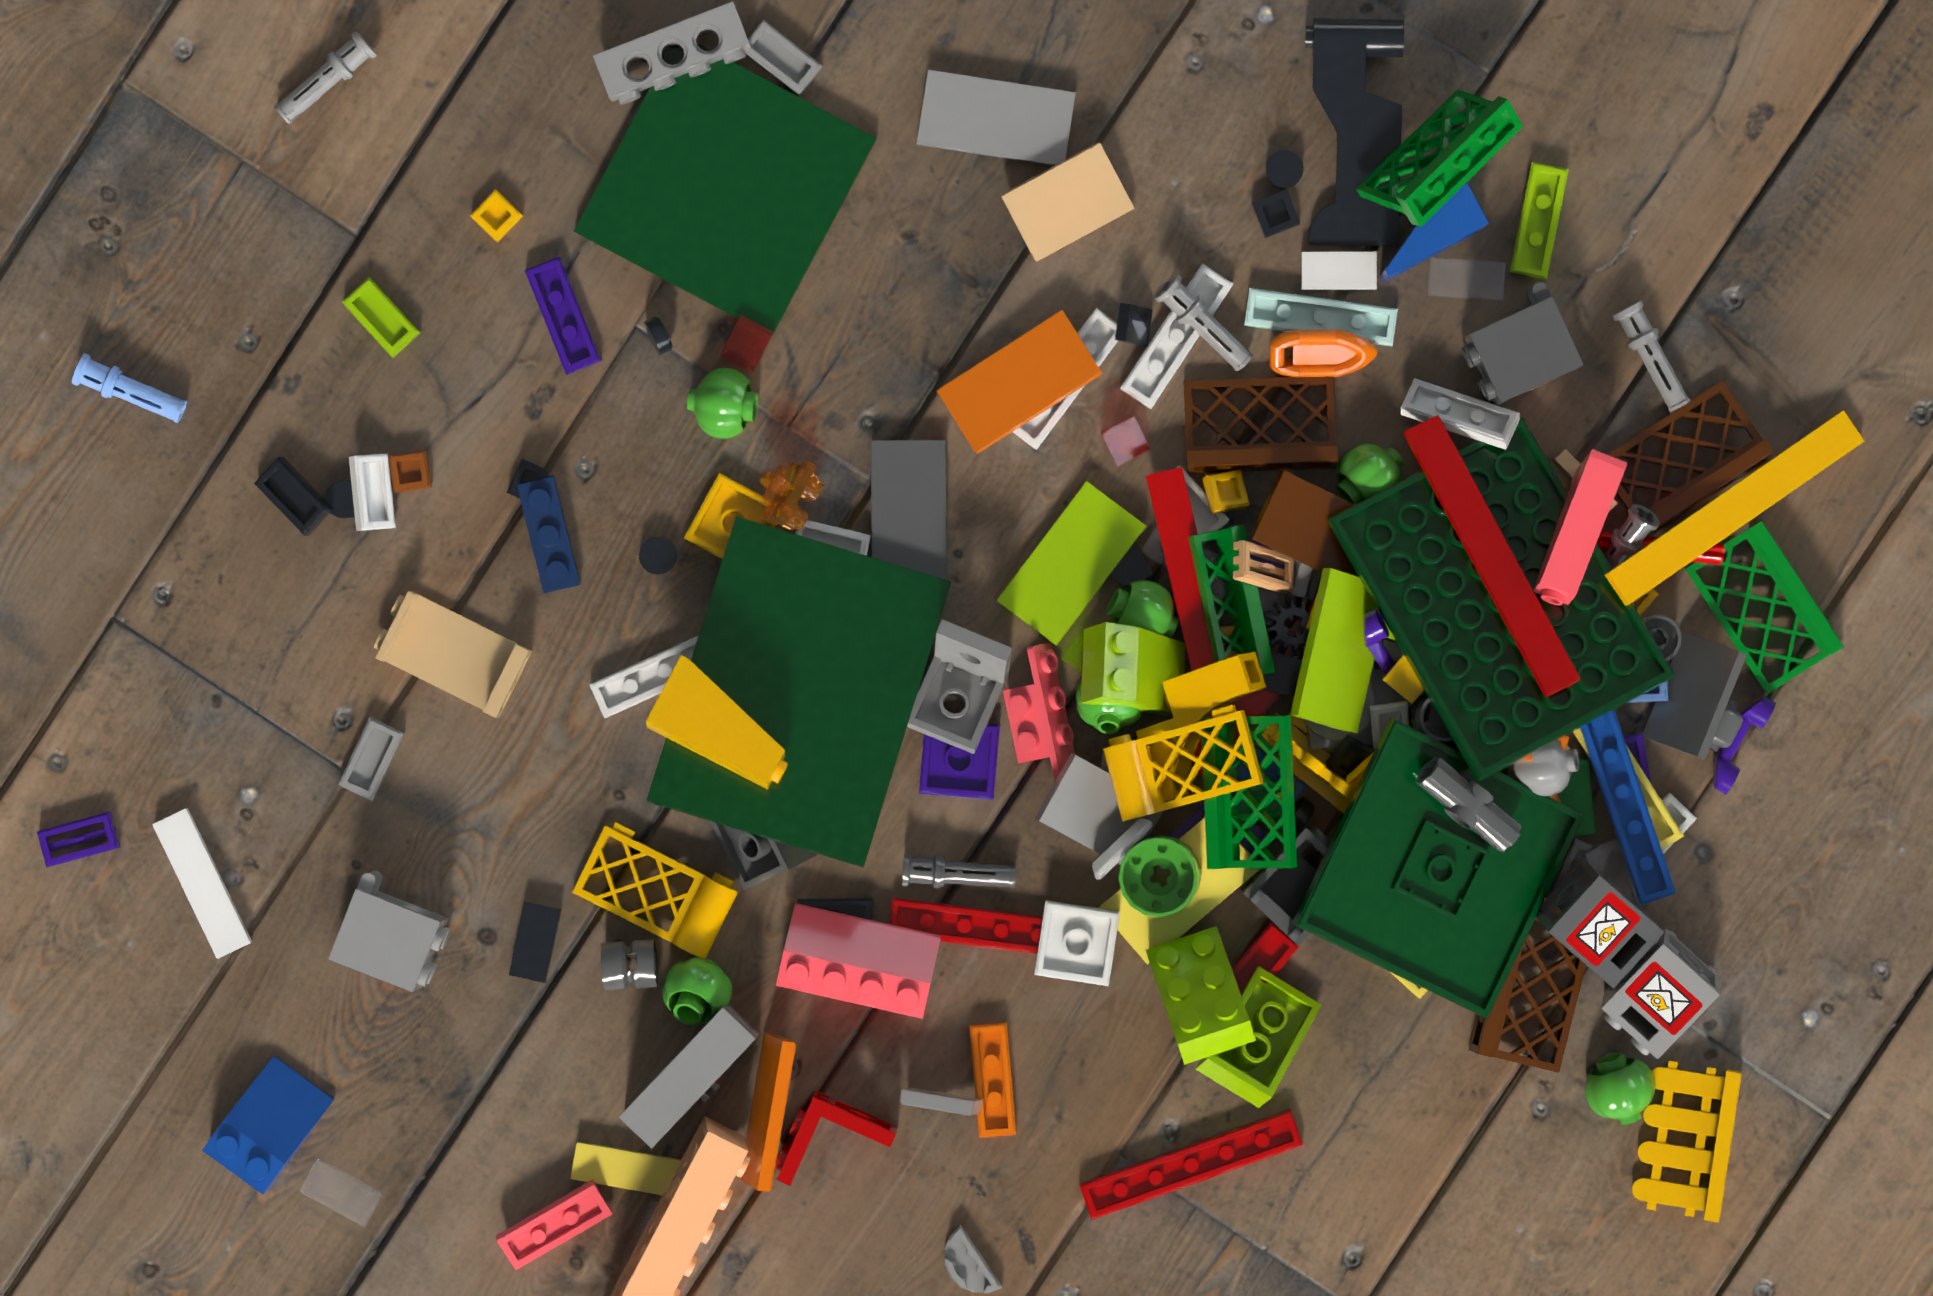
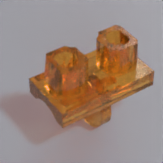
(785, 491)

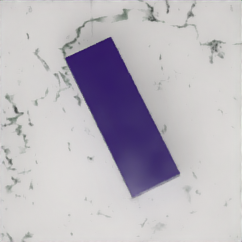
(563, 315)

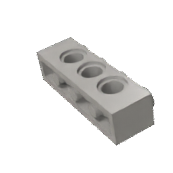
(615, 62)

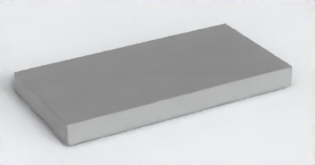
(995, 118)

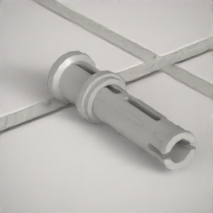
(338, 66)
(1187, 313)
(1676, 395)

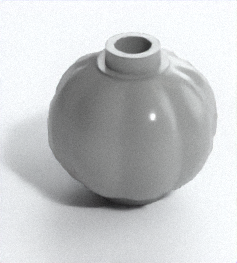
(1548, 770)

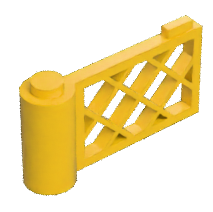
(1135, 774)
(702, 908)

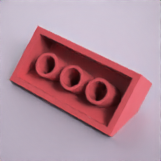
(858, 960)

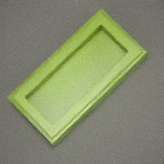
(381, 317)

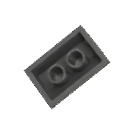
(757, 857)

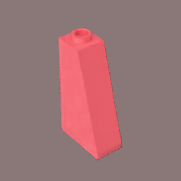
(1579, 527)

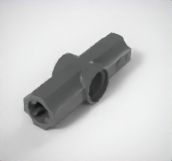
(1468, 804)

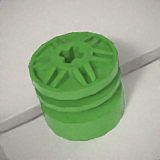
(1153, 897)

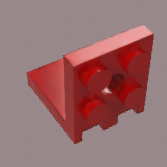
(836, 1112)

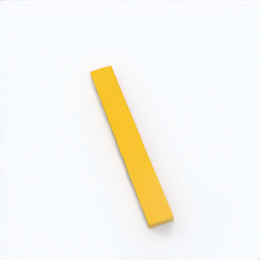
(1734, 508)

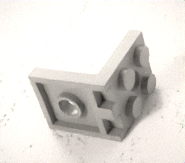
(965, 668)

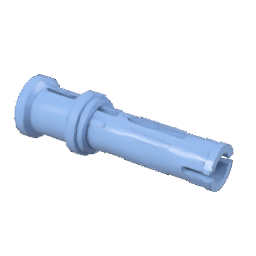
(112, 382)

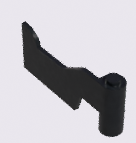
(1364, 124)

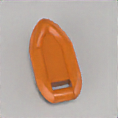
(1320, 353)

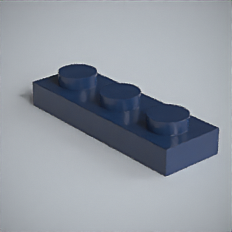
(548, 534)

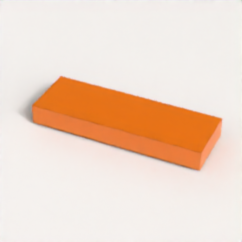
(993, 1079)

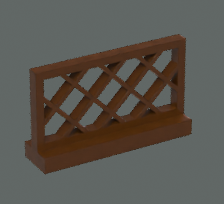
(1260, 456)
(1712, 480)
(1488, 1031)

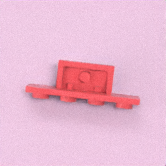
(1039, 713)

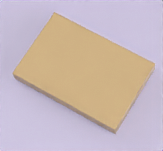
(1067, 201)

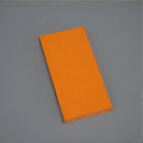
(1019, 382)
(768, 1110)

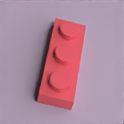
(554, 1224)

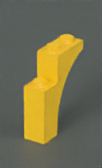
(1194, 698)

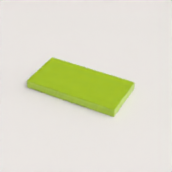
(1071, 563)
(1335, 657)

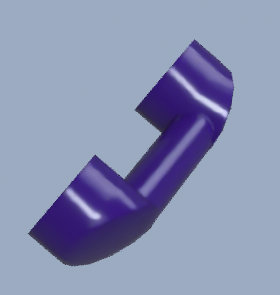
(1373, 632)
(1723, 771)

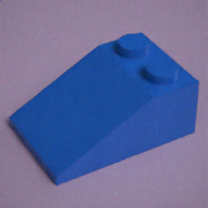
(1449, 225)
(268, 1125)

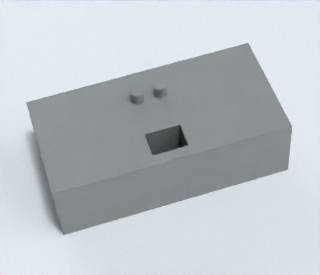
(689, 1076)

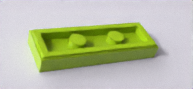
(1538, 221)

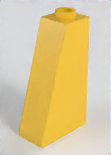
(714, 726)

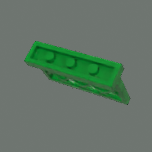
(1451, 165)
(1793, 590)
(1222, 823)

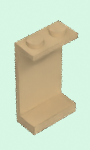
(452, 653)

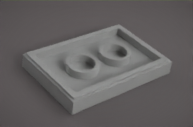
(1086, 806)

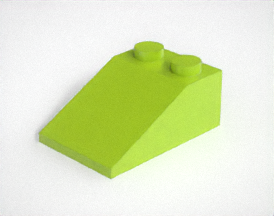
(1128, 667)
(1279, 1023)

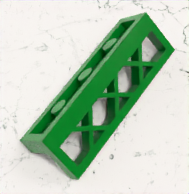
(1243, 600)

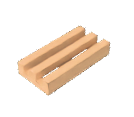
(1246, 564)

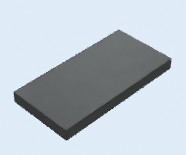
(909, 504)

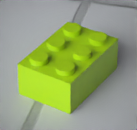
(1200, 995)

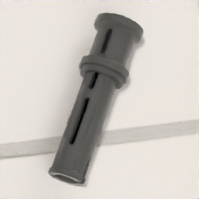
(1629, 538)
(935, 872)

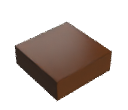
(410, 471)

